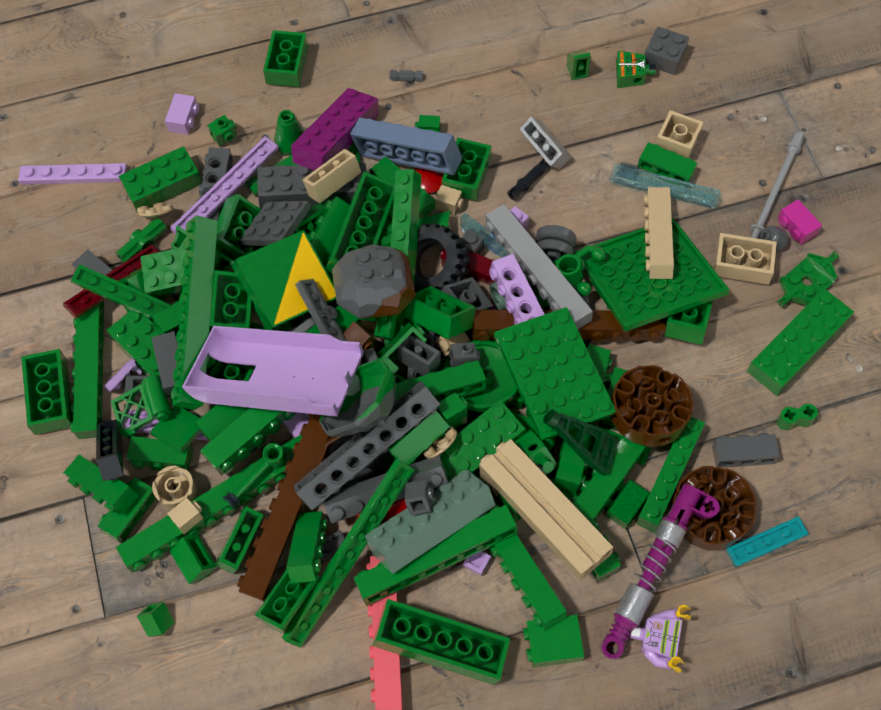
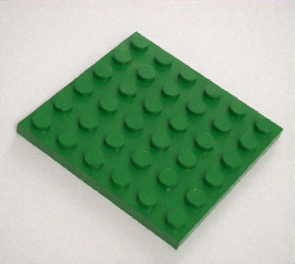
(639, 300)

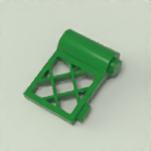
(152, 397)

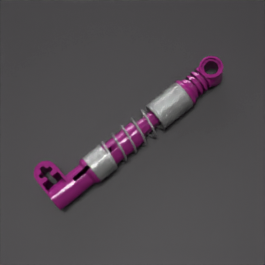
(638, 596)

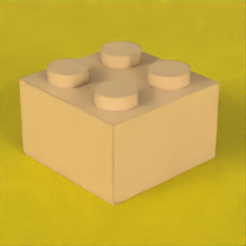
(679, 133)

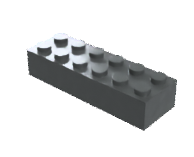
(287, 184)

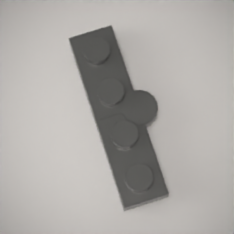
(319, 310)

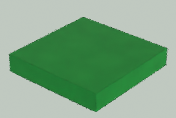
(178, 429)

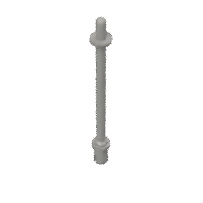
(793, 148)

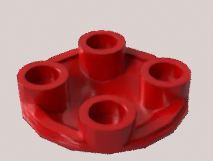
(431, 180)

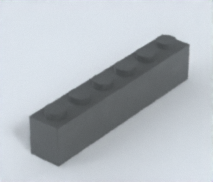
(354, 498)

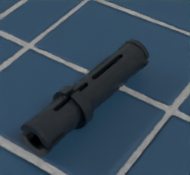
(524, 183)

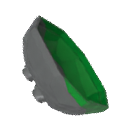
(366, 402)

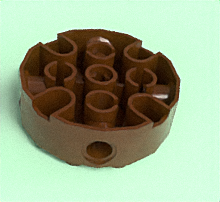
(651, 406)
(735, 513)

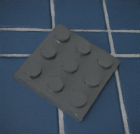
(275, 222)

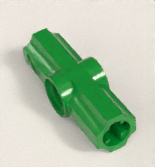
(141, 239)

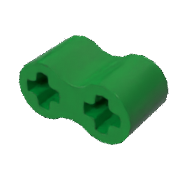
(800, 416)

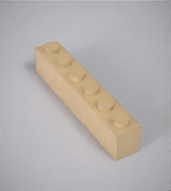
(659, 233)

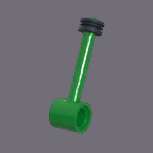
(232, 499)

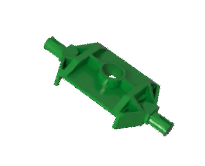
(813, 268)

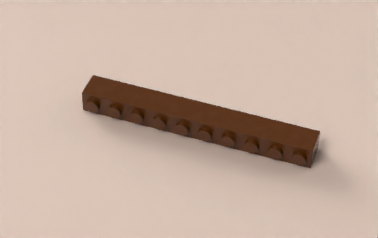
(602, 327)
(284, 512)

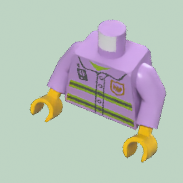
(661, 637)

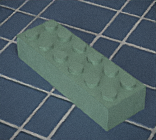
(409, 536)

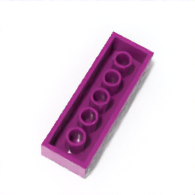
(333, 128)

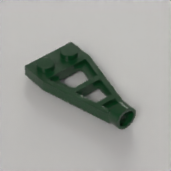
(604, 445)

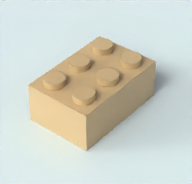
(745, 258)

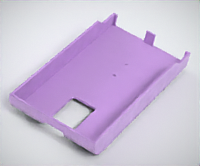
(290, 374)

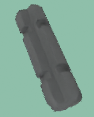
(406, 75)

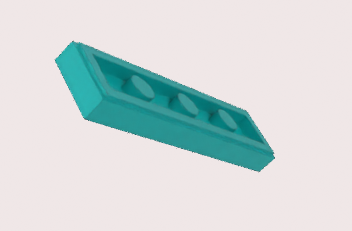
(767, 542)

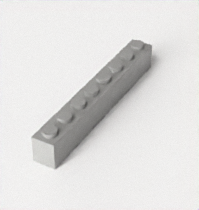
(537, 265)

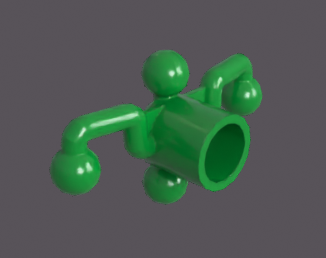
(571, 268)

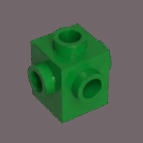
(222, 130)

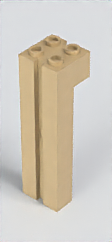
(544, 508)

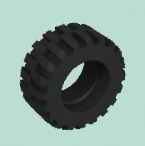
(456, 256)

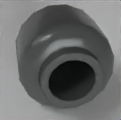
(775, 234)

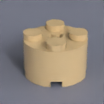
(170, 478)

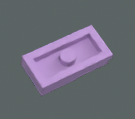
(115, 382)

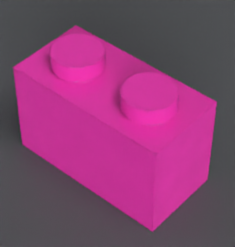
(799, 222)

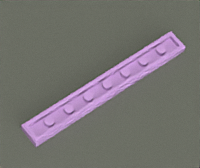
(229, 182)

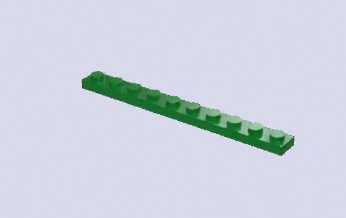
(347, 553)

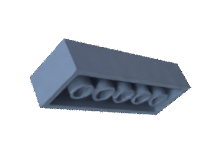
(407, 145)

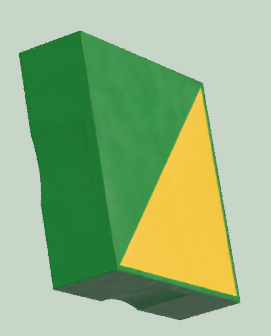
(271, 278)

